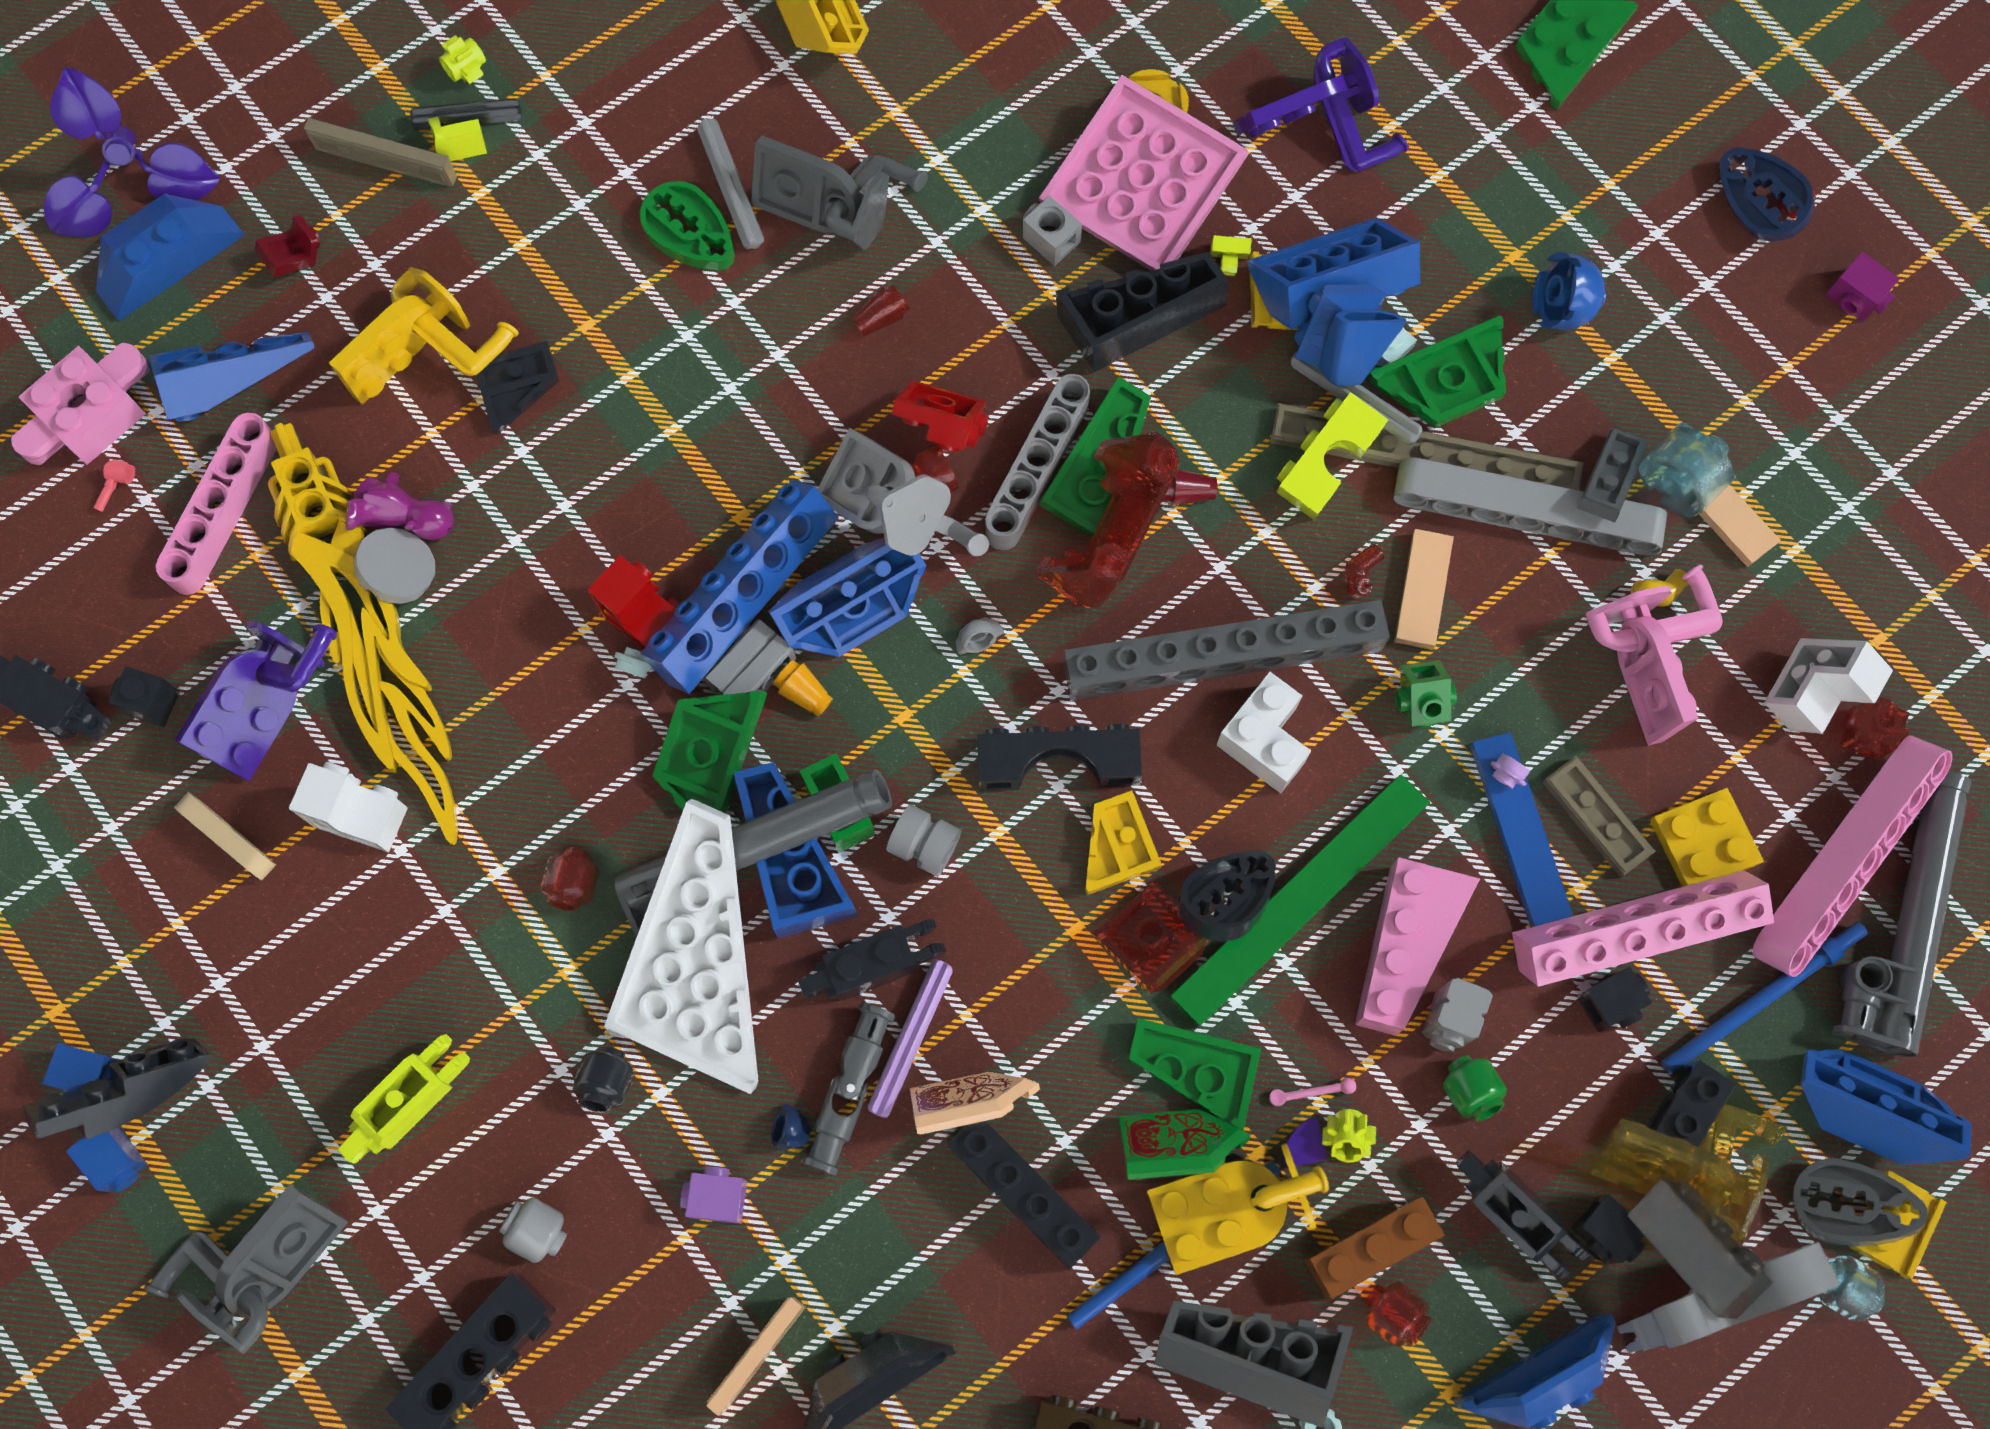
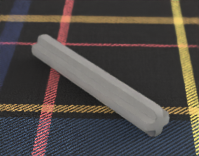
(730, 184)
(1397, 424)

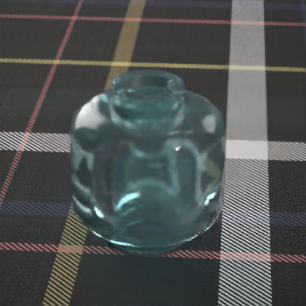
(1859, 1290)

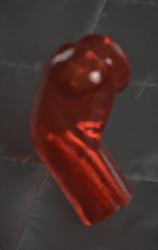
(1357, 571)

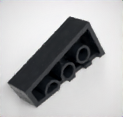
(1140, 308)

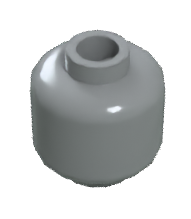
(533, 1230)

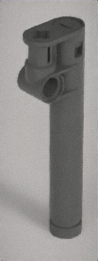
(772, 834)
(1895, 1006)

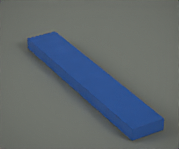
(1522, 836)

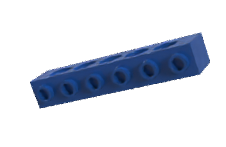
(787, 535)

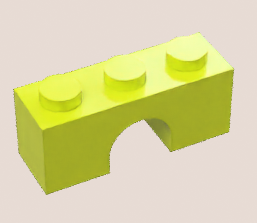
(1349, 426)

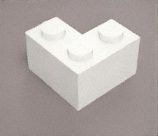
(1821, 677)
(1257, 738)
(338, 805)

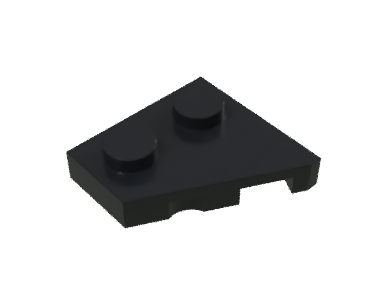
(516, 382)

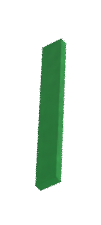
(1300, 900)

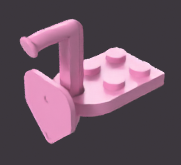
(1647, 654)

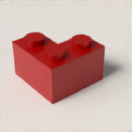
(630, 601)

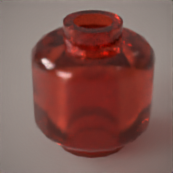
(569, 879)
(1397, 1314)

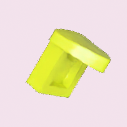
(458, 140)

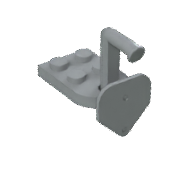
(885, 497)

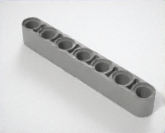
(1525, 506)

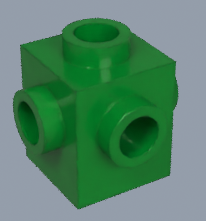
(1425, 693)

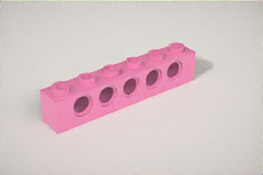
(1643, 927)

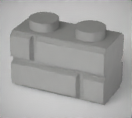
(750, 662)
(1456, 1015)

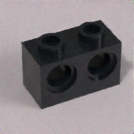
(1692, 1103)

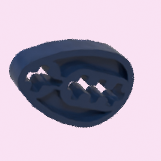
(1784, 183)

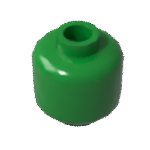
(1475, 1088)

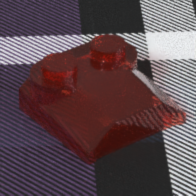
(1151, 939)

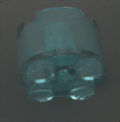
(1688, 470)

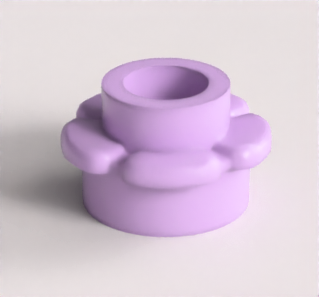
(1509, 771)

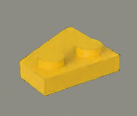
(1119, 844)

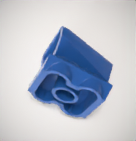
(1347, 332)

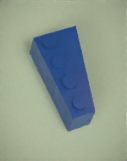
(797, 883)

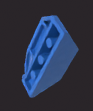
(159, 249)
(849, 599)
(1882, 1110)
(1547, 1378)

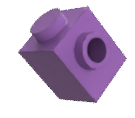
(714, 1196)

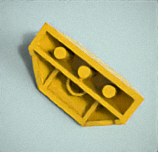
(825, 24)

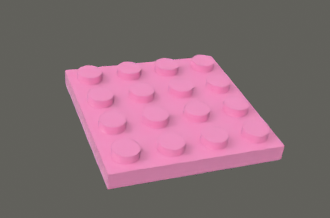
(1144, 175)

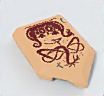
(967, 1100)

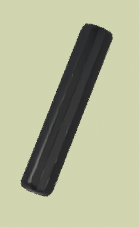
(485, 111)

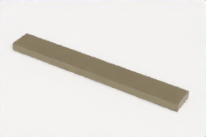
(1295, 423)

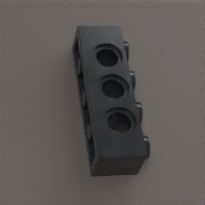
(1024, 1192)
(514, 1297)

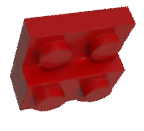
(951, 416)

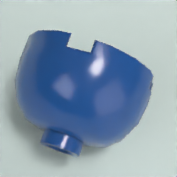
(1568, 292)

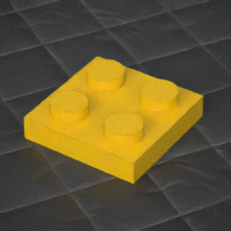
(1706, 839)

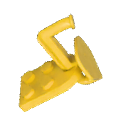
(404, 329)
(1216, 1218)

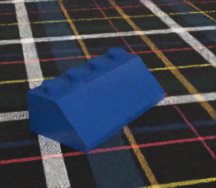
(1350, 256)

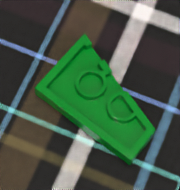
(1199, 1067)

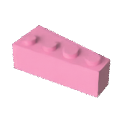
(1411, 934)

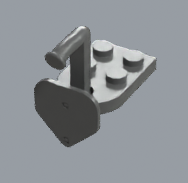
(823, 193)
(257, 1270)

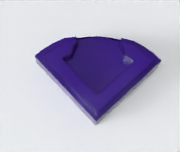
(1306, 1144)

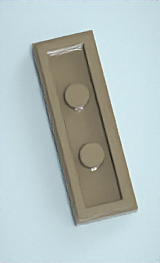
(1598, 816)

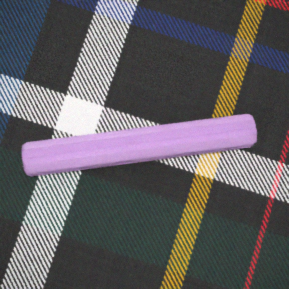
(910, 1038)

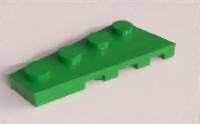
(1077, 488)

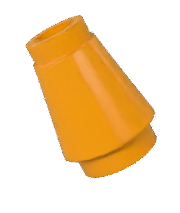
(802, 688)

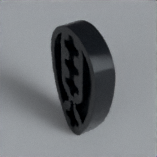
(1241, 909)

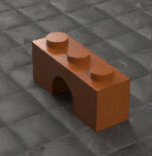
(1373, 1248)

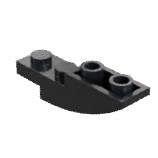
(136, 1087)

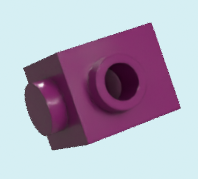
(1864, 288)

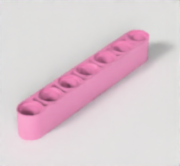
(1852, 855)

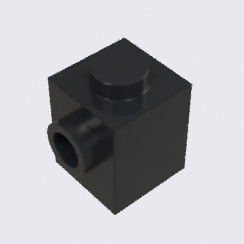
(143, 696)
(1616, 1000)
(1609, 1231)

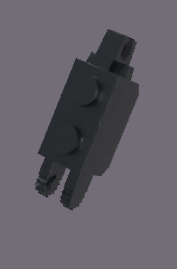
(48, 701)
(870, 963)
(1519, 1212)

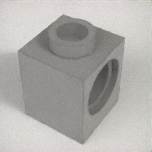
(1053, 244)

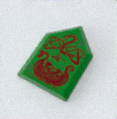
(1177, 1143)

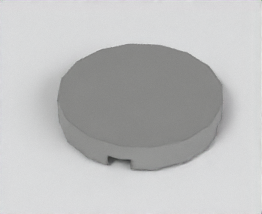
(394, 565)

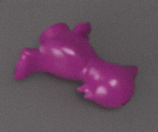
(390, 506)

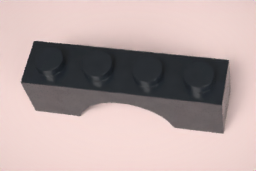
(1108, 754)

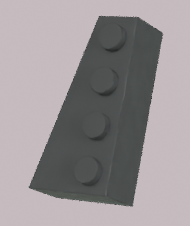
(1256, 1357)

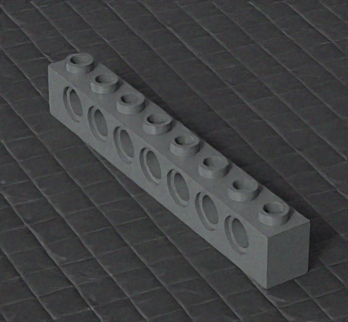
(1225, 650)

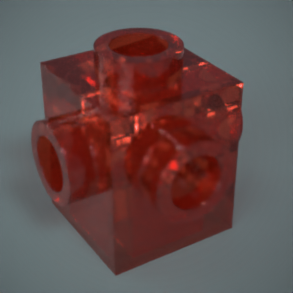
(1875, 728)

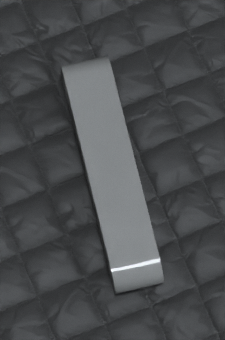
(1043, 445)

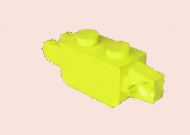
(401, 1100)

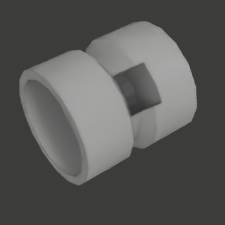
(923, 840)

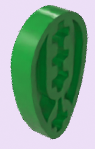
(697, 210)

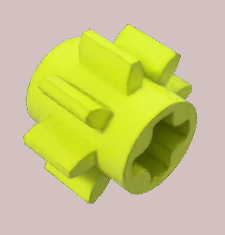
(462, 59)
(1349, 1135)

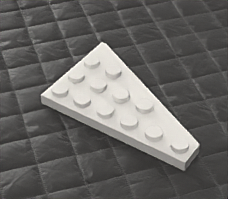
(688, 964)

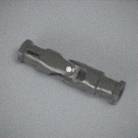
(858, 1061)

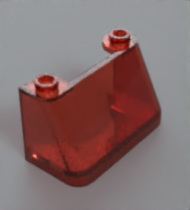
(1138, 477)

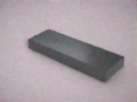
(1613, 475)

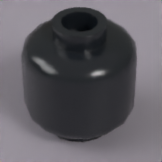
(603, 1080)

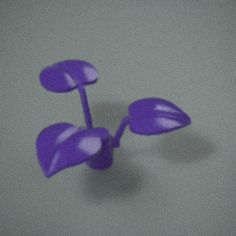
(87, 108)

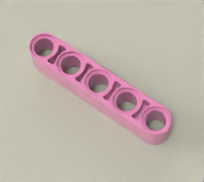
(220, 521)

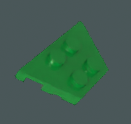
(1569, 40)
(1449, 375)
(707, 746)

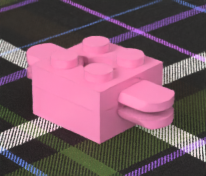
(93, 418)

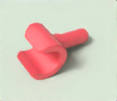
(114, 472)

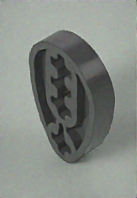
(1844, 1227)

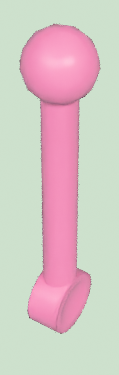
(1278, 1097)

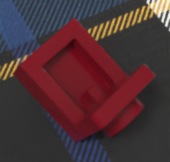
(289, 250)

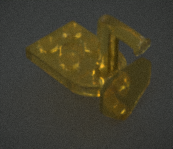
(1643, 1157)

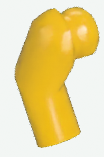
(1674, 581)

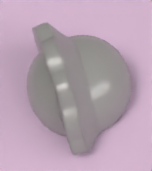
(978, 635)

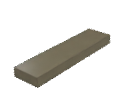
(380, 152)

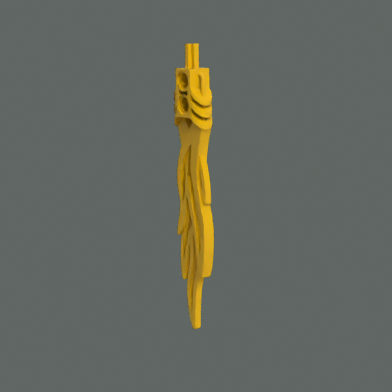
(358, 656)

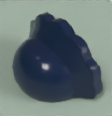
(790, 1129)

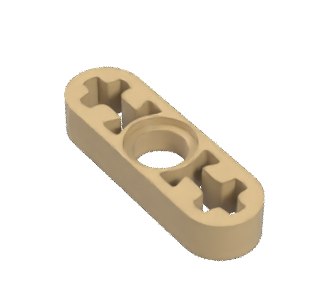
(225, 836)

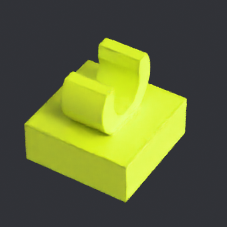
(1230, 250)

